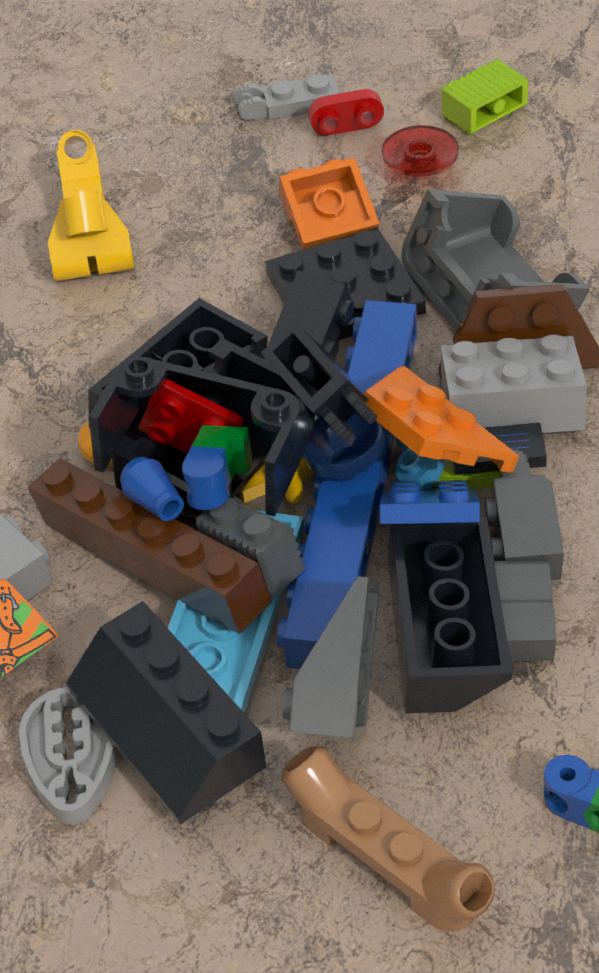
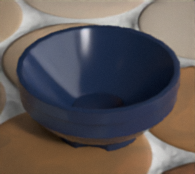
(327, 448)

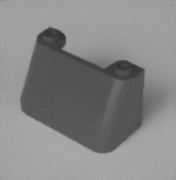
(466, 246)

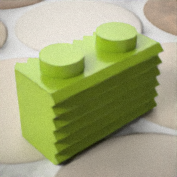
(484, 96)

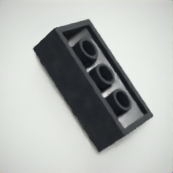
(447, 614)
(165, 713)

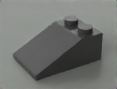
(335, 679)

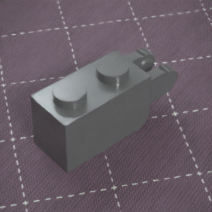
(525, 518)

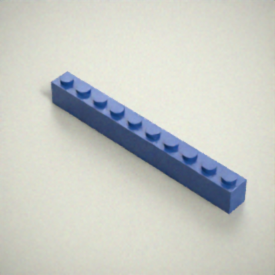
(346, 511)

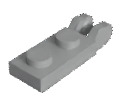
(283, 97)

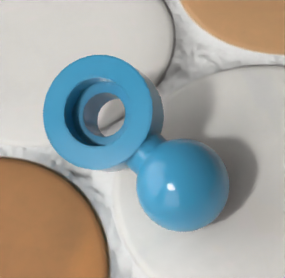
(417, 468)

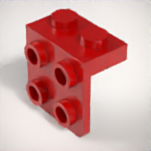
(178, 414)

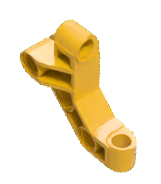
(86, 229)

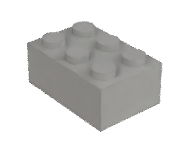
(517, 382)

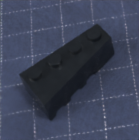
(187, 344)

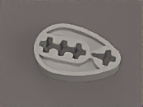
(44, 753)

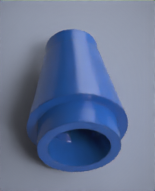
(150, 487)

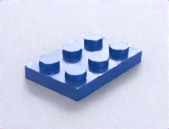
(446, 504)

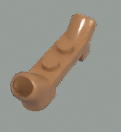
(339, 809)

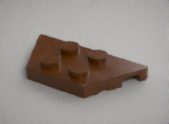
(527, 314)

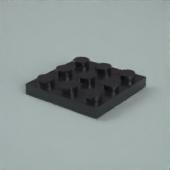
(359, 261)

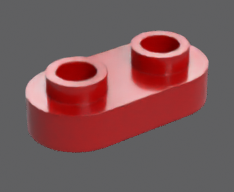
(346, 112)

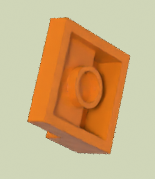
(327, 202)

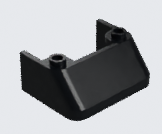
(265, 411)

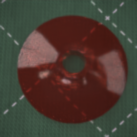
(420, 150)

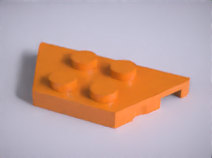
(432, 424)

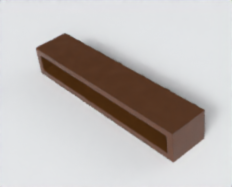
(158, 551)

